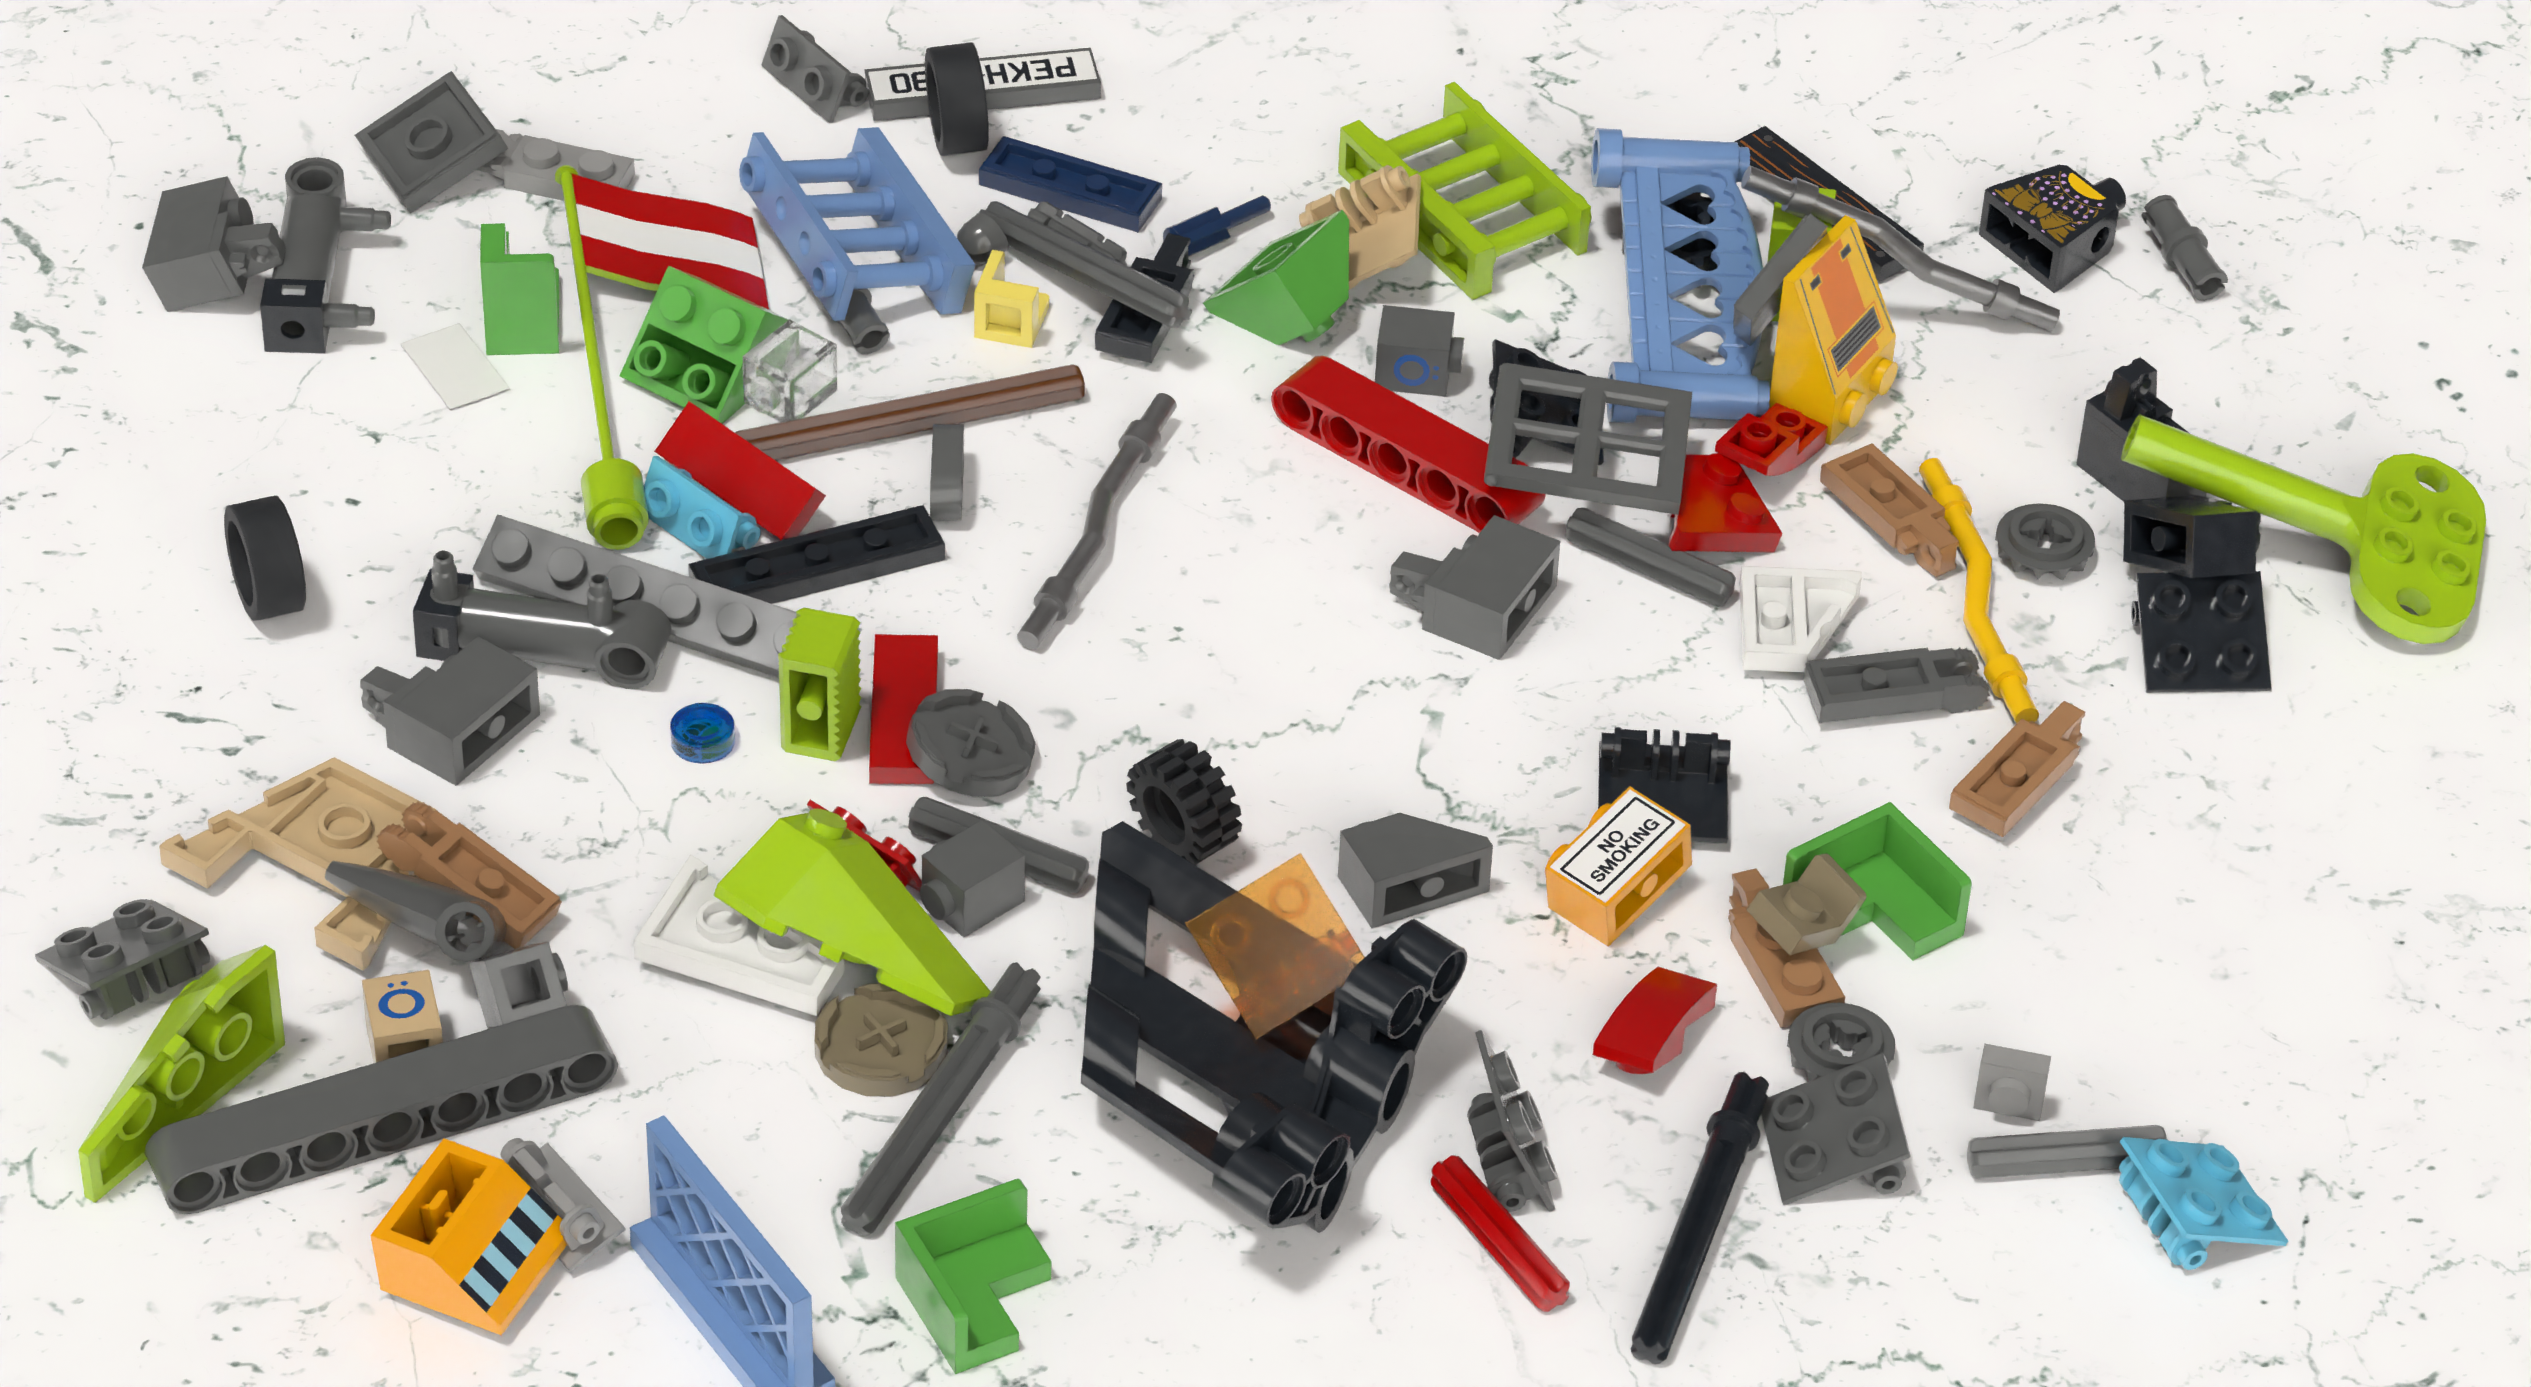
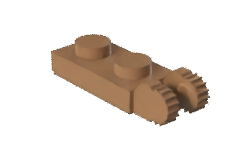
(465, 862)

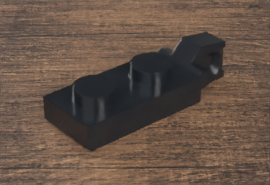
(1131, 332)

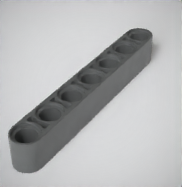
(380, 1109)

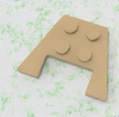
(306, 825)

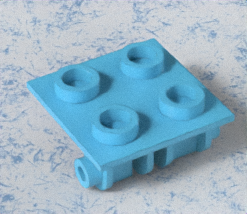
(2194, 1198)

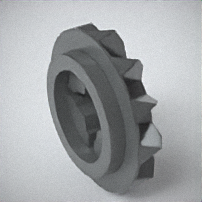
(2068, 532)
(1846, 1025)

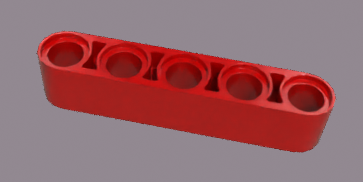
(1397, 442)

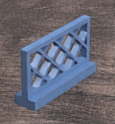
(724, 1270)

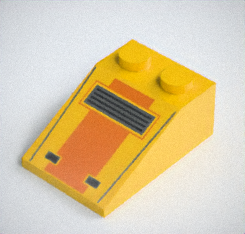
(1833, 334)

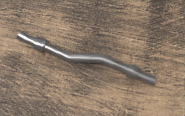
(1997, 297)
(1059, 591)

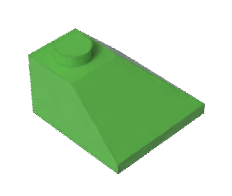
(1290, 284)

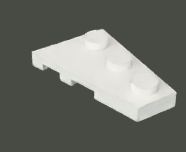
(717, 944)

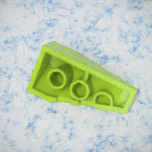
(194, 1057)

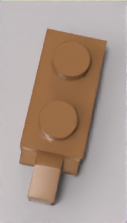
(1893, 506)
(2019, 770)
(1785, 981)

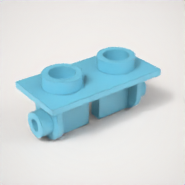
(695, 513)

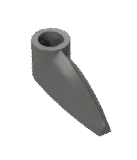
(422, 908)

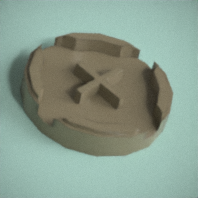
(879, 1041)

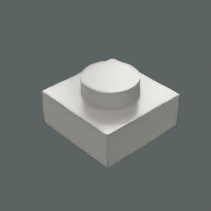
(2012, 1082)

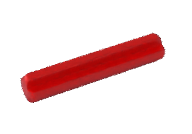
(1500, 1233)

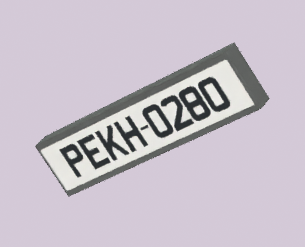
(1008, 83)

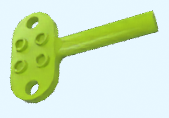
(2400, 536)

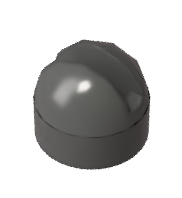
(980, 237)

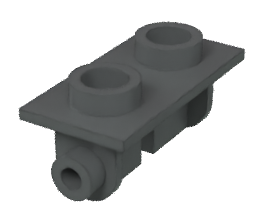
(811, 71)

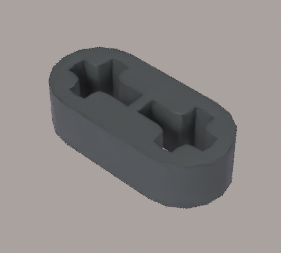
(947, 472)

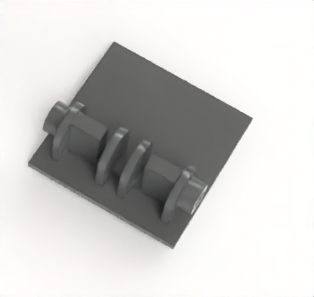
(117, 952)
(1837, 1132)
(1505, 1137)

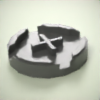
(970, 743)

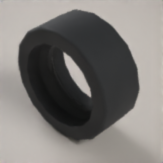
(956, 98)
(265, 557)

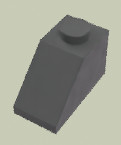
(1411, 866)

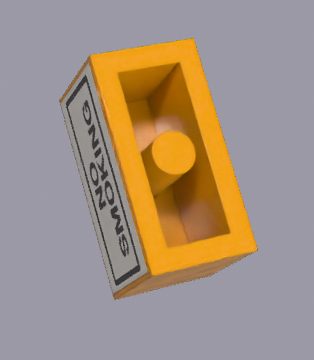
(1618, 865)

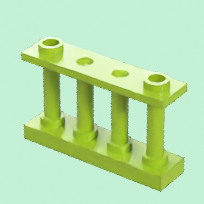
(1445, 227)

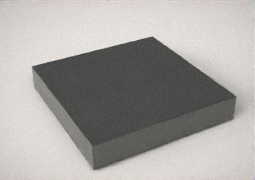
(431, 141)
(1763, 296)

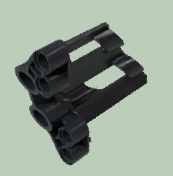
(1295, 1097)

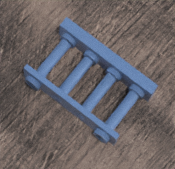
(884, 192)

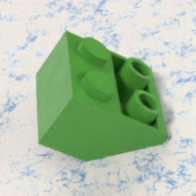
(696, 344)

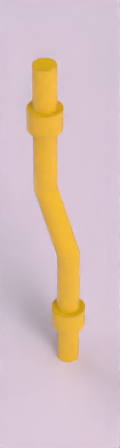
(2001, 669)

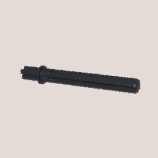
(1731, 1135)

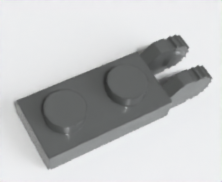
(1894, 683)

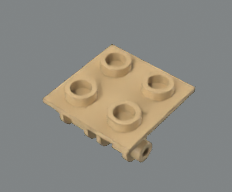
(1381, 220)

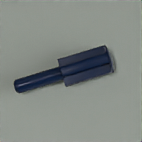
(1212, 226)

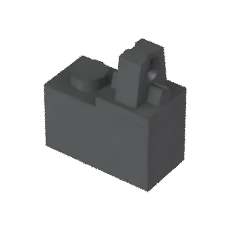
(207, 245)
(1484, 590)
(454, 714)

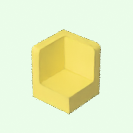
(1006, 309)

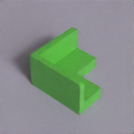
(518, 297)
(1907, 879)
(961, 1262)

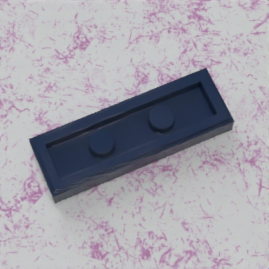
(1070, 184)

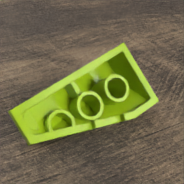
(841, 892)

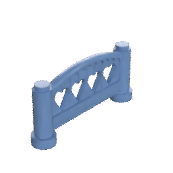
(1650, 178)

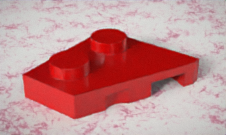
(1721, 510)

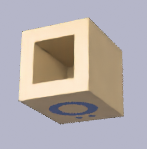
(401, 1014)

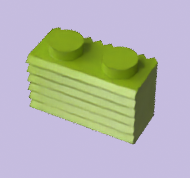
(819, 684)

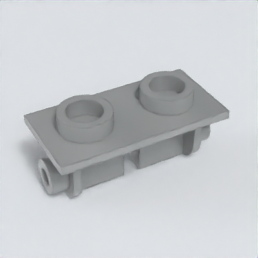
(586, 1220)

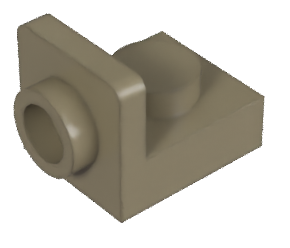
(1811, 909)

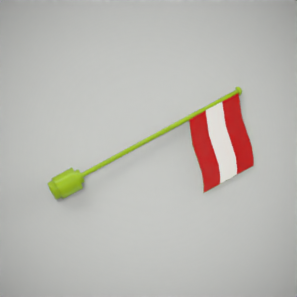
(633, 242)

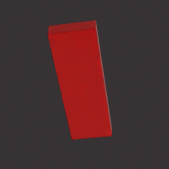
(739, 473)
(902, 678)

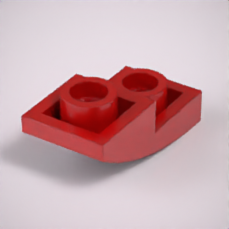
(1774, 441)
(1652, 1020)

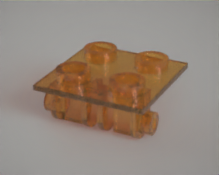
(1277, 945)

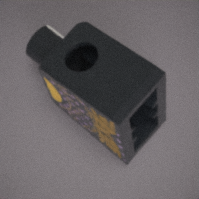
(2052, 222)

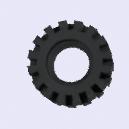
(1184, 801)

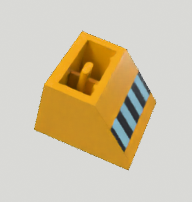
(467, 1238)

